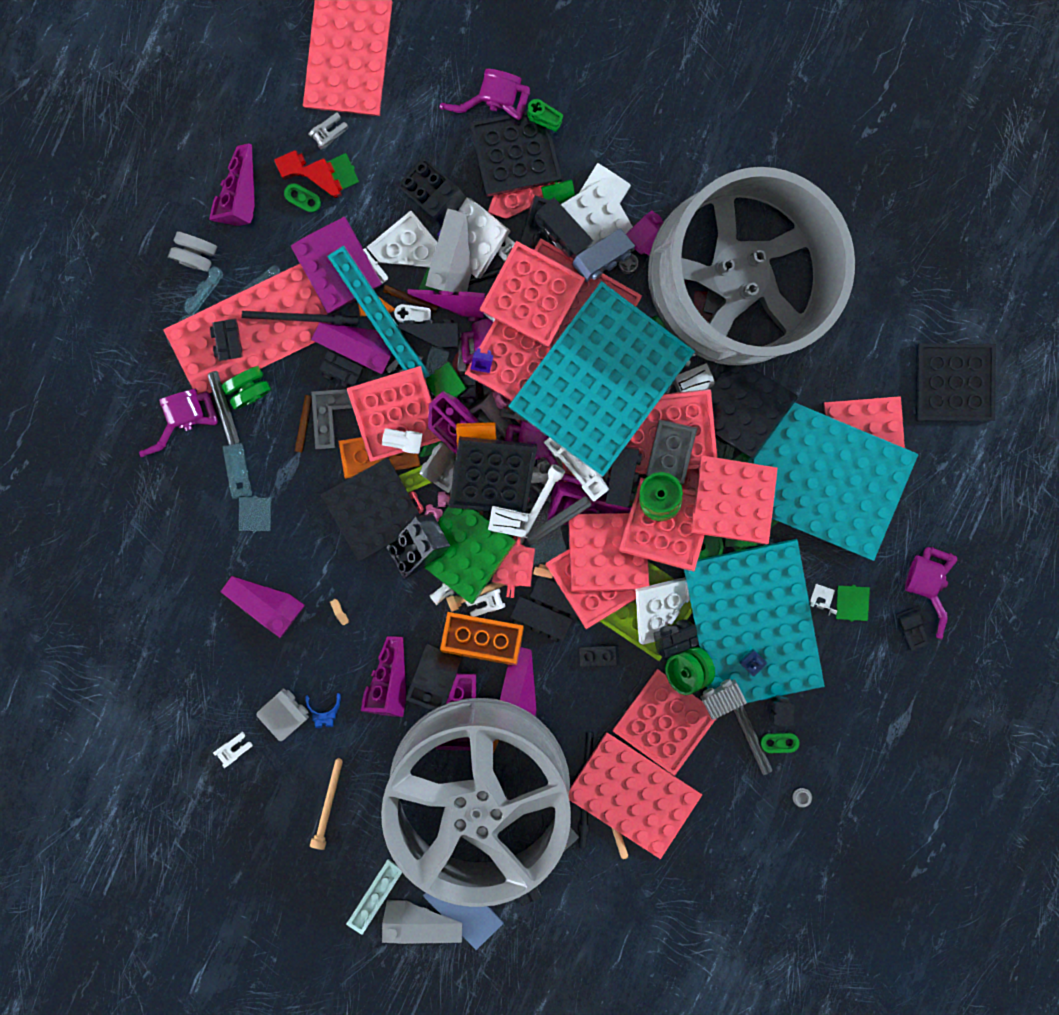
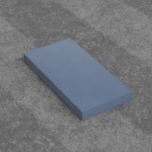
(477, 922)

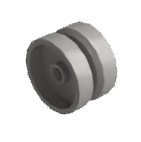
(192, 251)

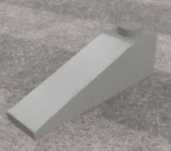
(451, 261)

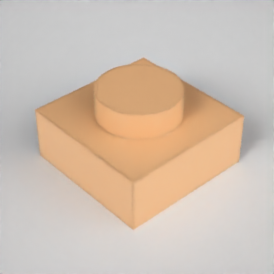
(542, 571)

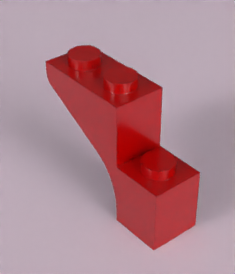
(319, 172)

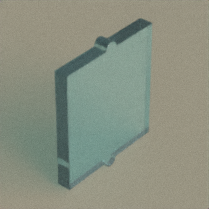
(254, 514)

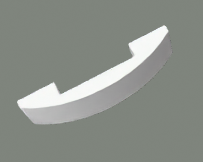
(590, 480)

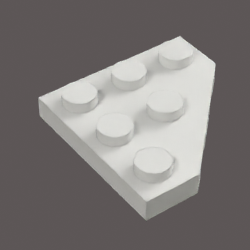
(484, 238)
(405, 243)
(659, 606)

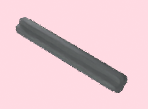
(223, 408)
(558, 520)
(753, 740)

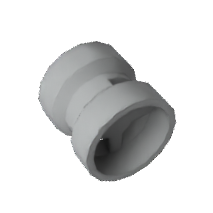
(628, 266)

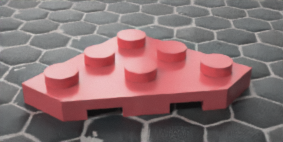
(513, 203)

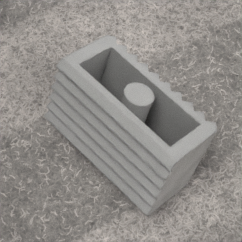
(723, 698)

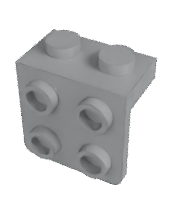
(440, 467)
(282, 714)

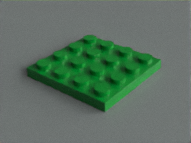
(472, 553)

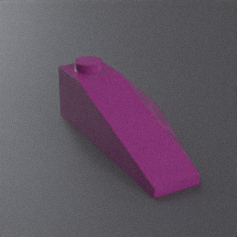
(568, 493)

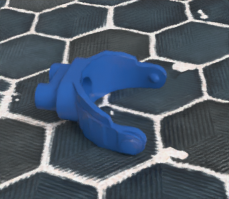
(324, 718)

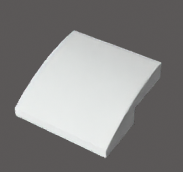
(616, 183)

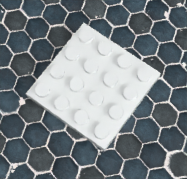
(597, 212)

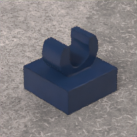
(753, 662)

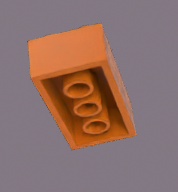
(482, 638)

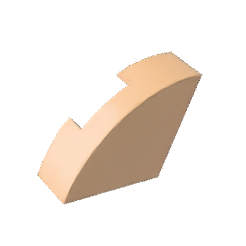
(338, 612)

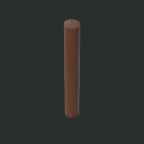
(411, 299)
(303, 423)

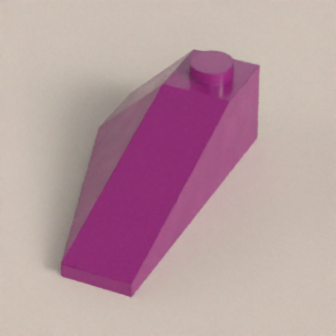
(236, 199)
(644, 233)
(463, 304)
(357, 344)
(268, 606)
(519, 683)
(388, 687)
(463, 688)

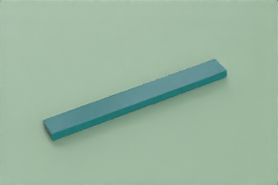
(375, 310)

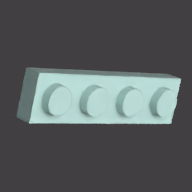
(374, 897)

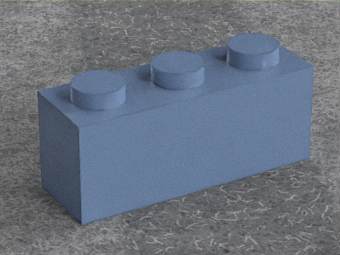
(603, 255)

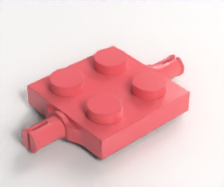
(516, 568)

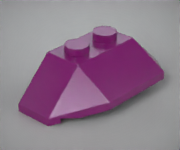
(444, 414)

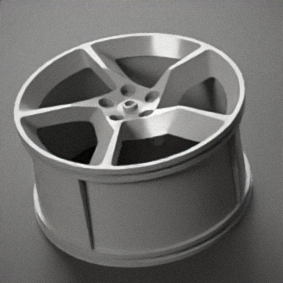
(743, 269)
(476, 806)

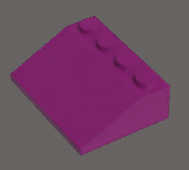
(325, 279)

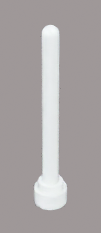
(555, 474)

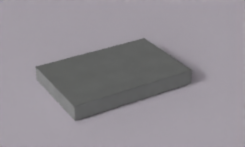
(672, 449)

